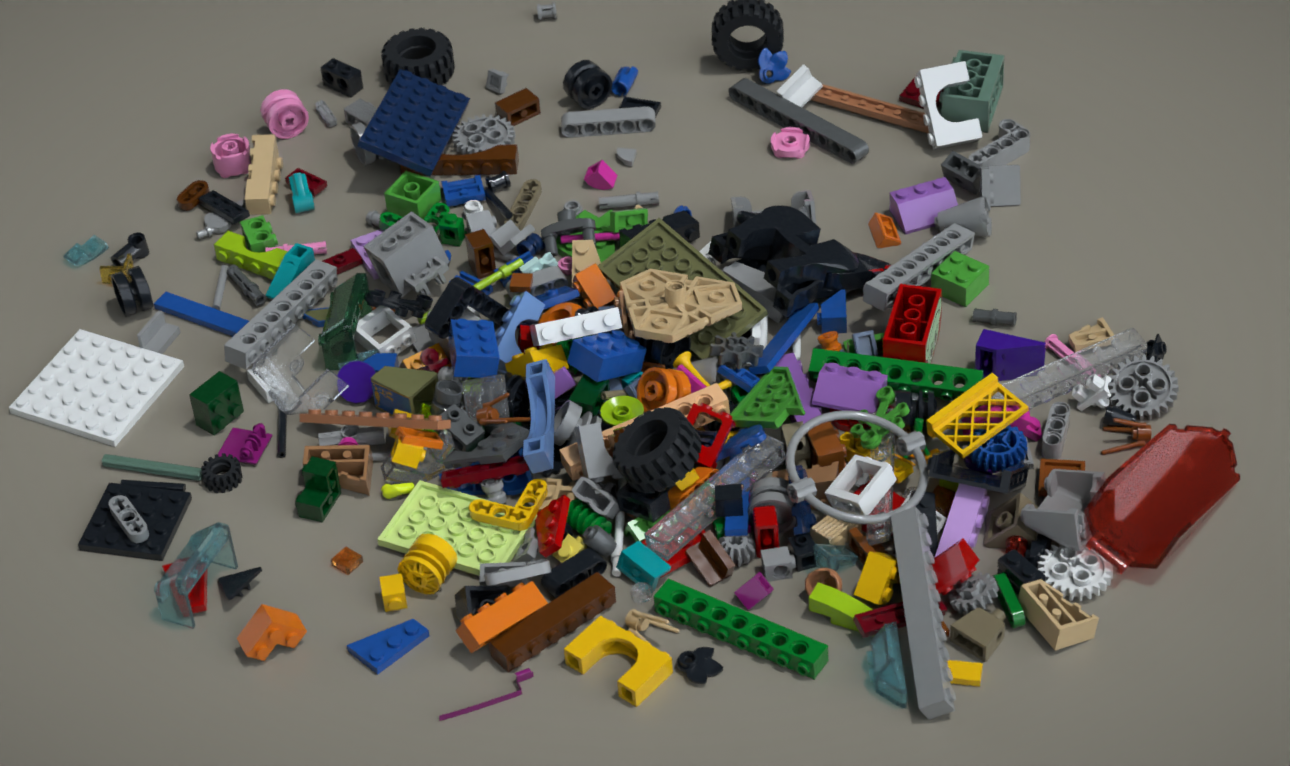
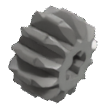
(739, 548)

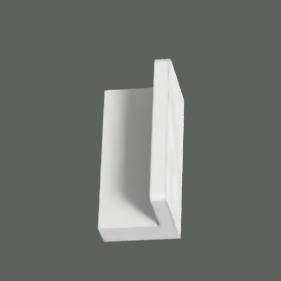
(800, 87)

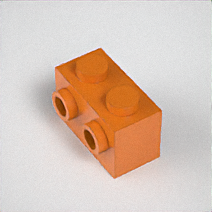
(593, 287)

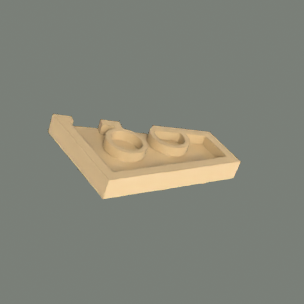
(583, 255)

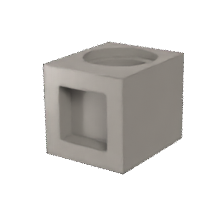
(777, 563)

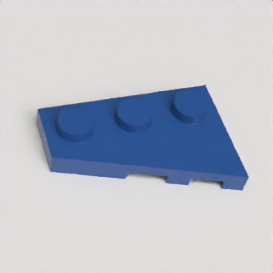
(388, 645)

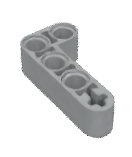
(1010, 145)

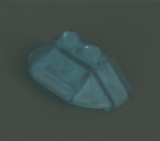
(887, 665)

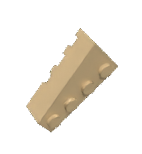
(263, 175)

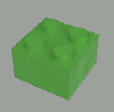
(412, 194)
(960, 278)

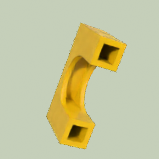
(607, 638)

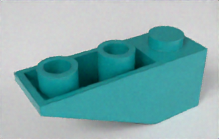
(292, 265)

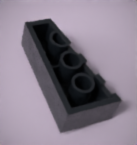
(680, 222)

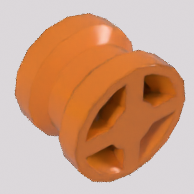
(829, 341)

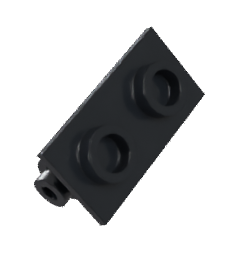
(1156, 348)

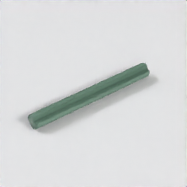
(152, 467)

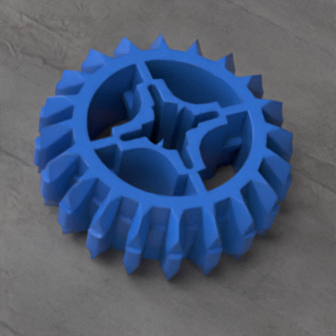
(1000, 451)

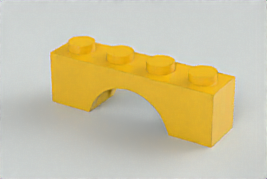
(404, 453)

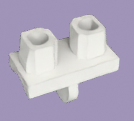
(1096, 394)

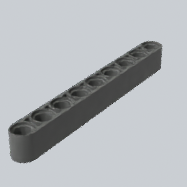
(791, 115)

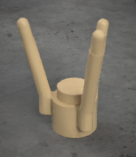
(640, 621)

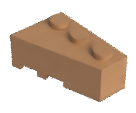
(352, 462)
(821, 476)

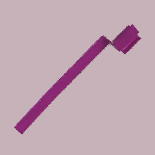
(520, 676)

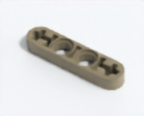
(526, 207)

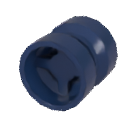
(533, 244)

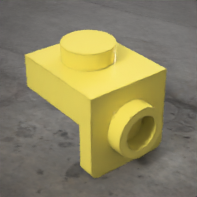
(569, 548)

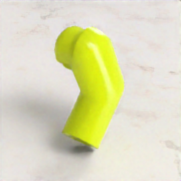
(391, 491)

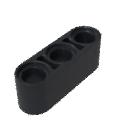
(573, 572)

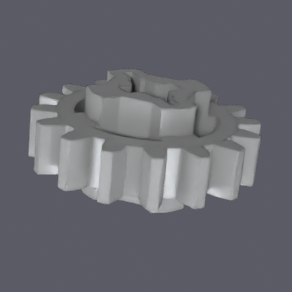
(973, 593)

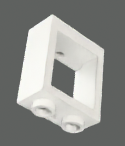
(376, 321)
(862, 504)

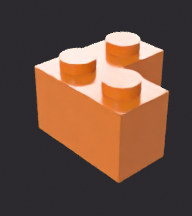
(268, 628)

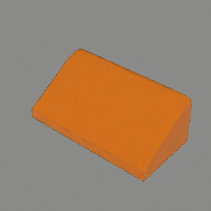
(884, 231)

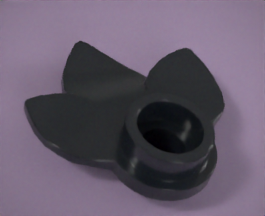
(699, 664)

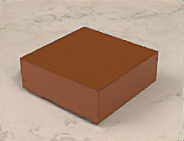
(521, 282)

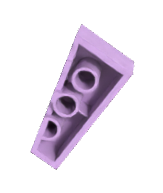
(965, 517)

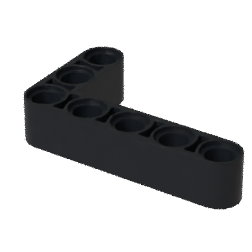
(453, 303)

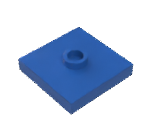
(558, 295)

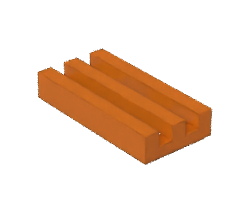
(419, 437)

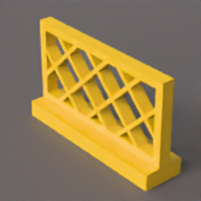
(965, 407)

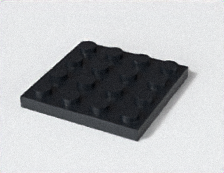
(158, 508)

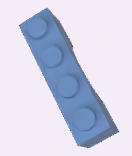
(524, 311)

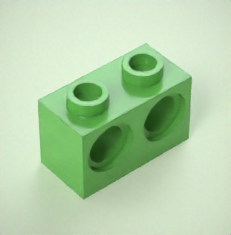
(258, 234)

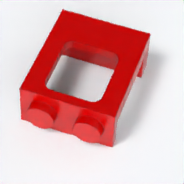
(710, 454)

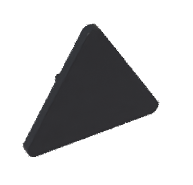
(235, 582)

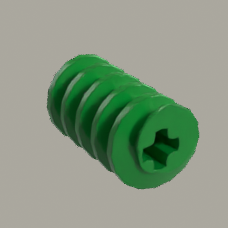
(582, 516)

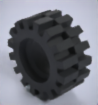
(223, 481)

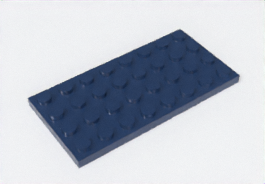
(414, 122)

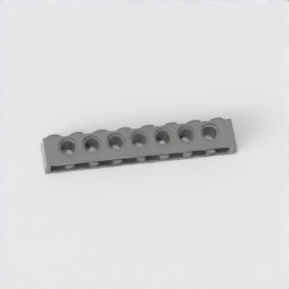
(917, 266)
(280, 314)

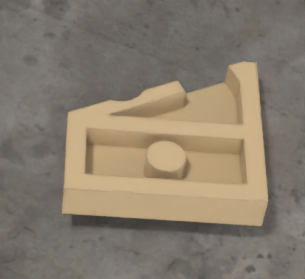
(1090, 335)

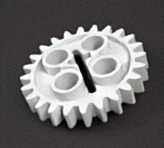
(1075, 571)

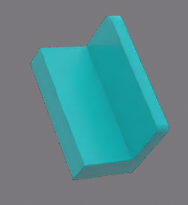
(642, 564)

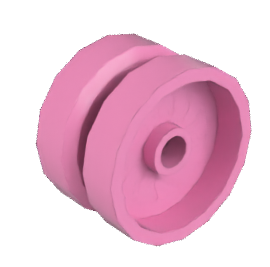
(284, 114)

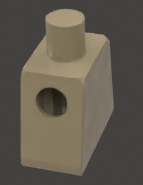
(803, 451)
(979, 632)

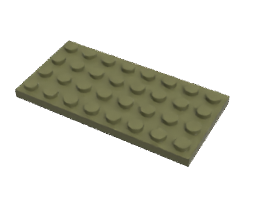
(665, 250)

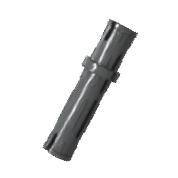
(249, 288)

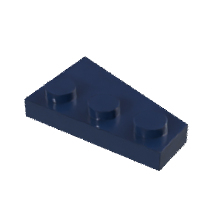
(802, 510)

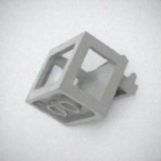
(408, 256)

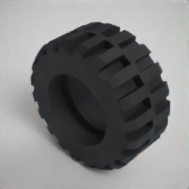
(746, 13)
(421, 53)
(657, 450)

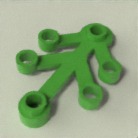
(872, 438)

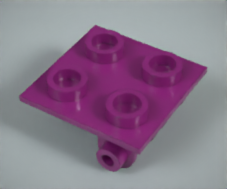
(246, 444)

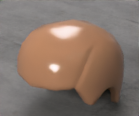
(825, 576)

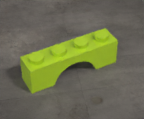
(232, 250)

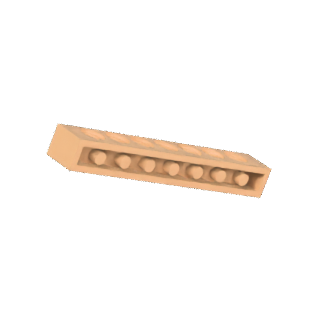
(710, 395)

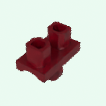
(430, 358)

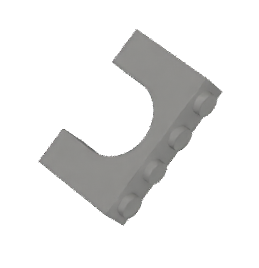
(593, 454)

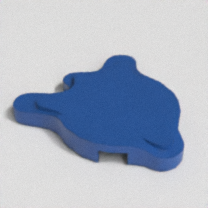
(745, 437)

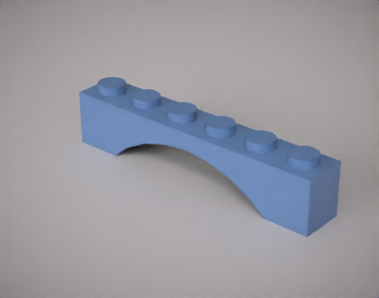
(539, 445)

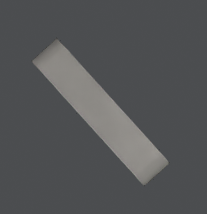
(608, 122)

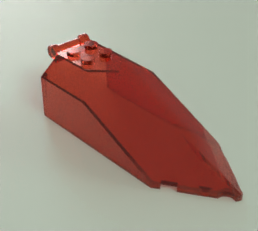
(1161, 496)

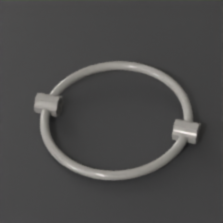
(806, 490)

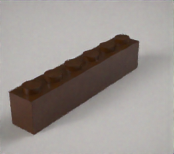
(552, 622)

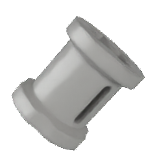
(546, 11)

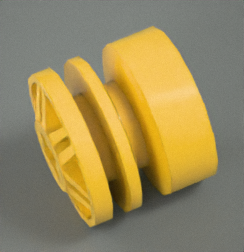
(427, 563)

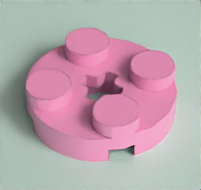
(782, 147)

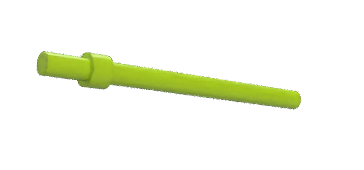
(503, 272)

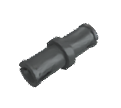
(994, 316)

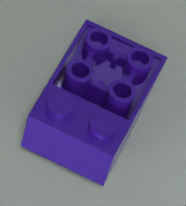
(1008, 355)

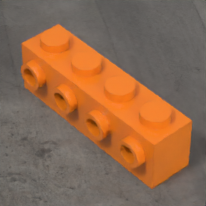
(495, 619)

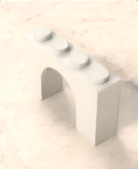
(943, 132)
(575, 326)

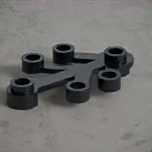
(401, 306)

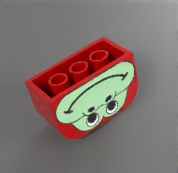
(913, 324)

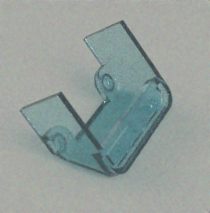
(204, 547)

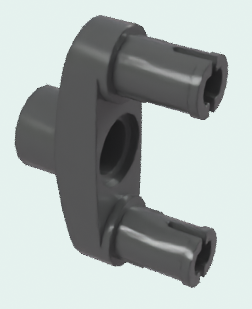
(567, 225)

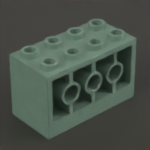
(980, 94)

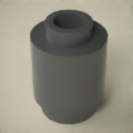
(599, 540)

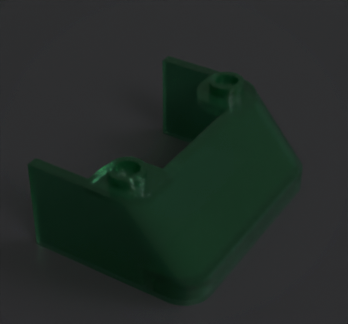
(345, 309)

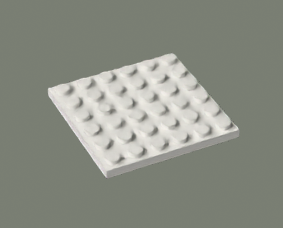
(96, 387)

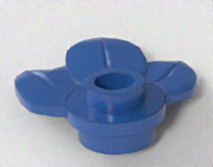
(775, 64)

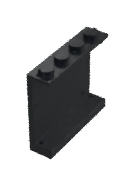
(942, 467)

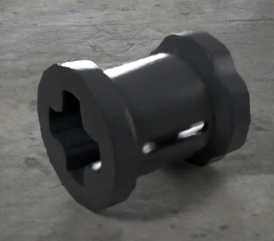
(498, 181)

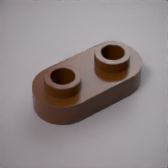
(189, 197)

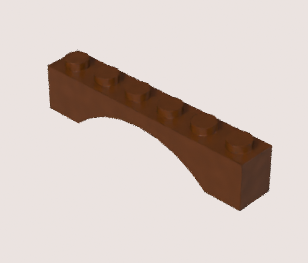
(481, 163)

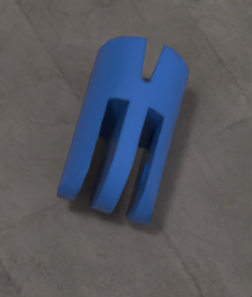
(624, 80)

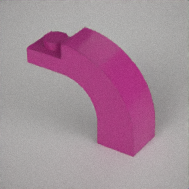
(1029, 425)

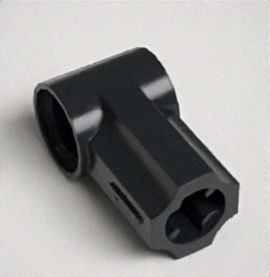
(136, 246)

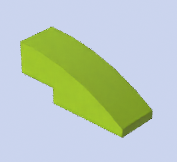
(836, 605)

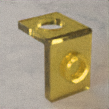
(107, 271)

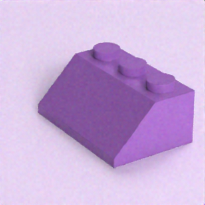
(919, 204)
(848, 388)

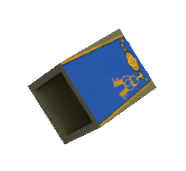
(403, 389)

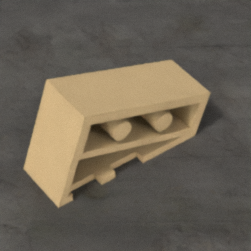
(1055, 617)

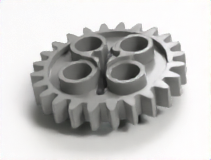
(482, 134)
(1156, 376)

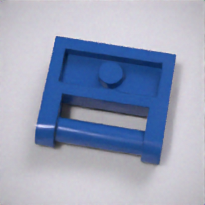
(463, 191)

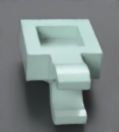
(535, 264)

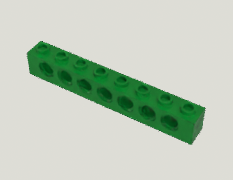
(905, 369)
(741, 628)

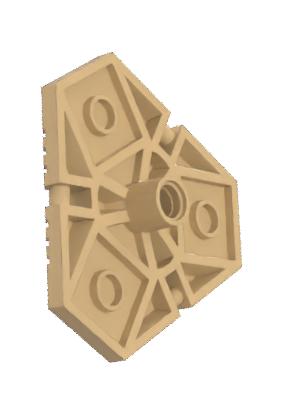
(672, 307)

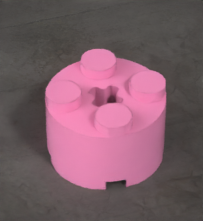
(231, 155)

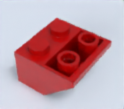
(954, 566)

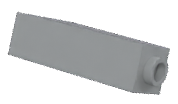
(756, 286)

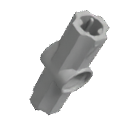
(363, 436)

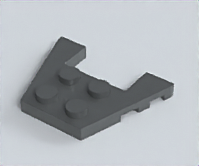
(496, 448)

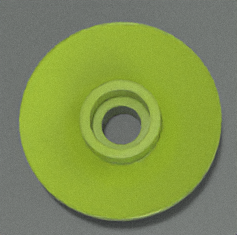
(620, 409)

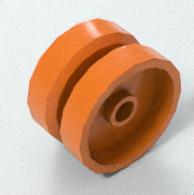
(661, 386)

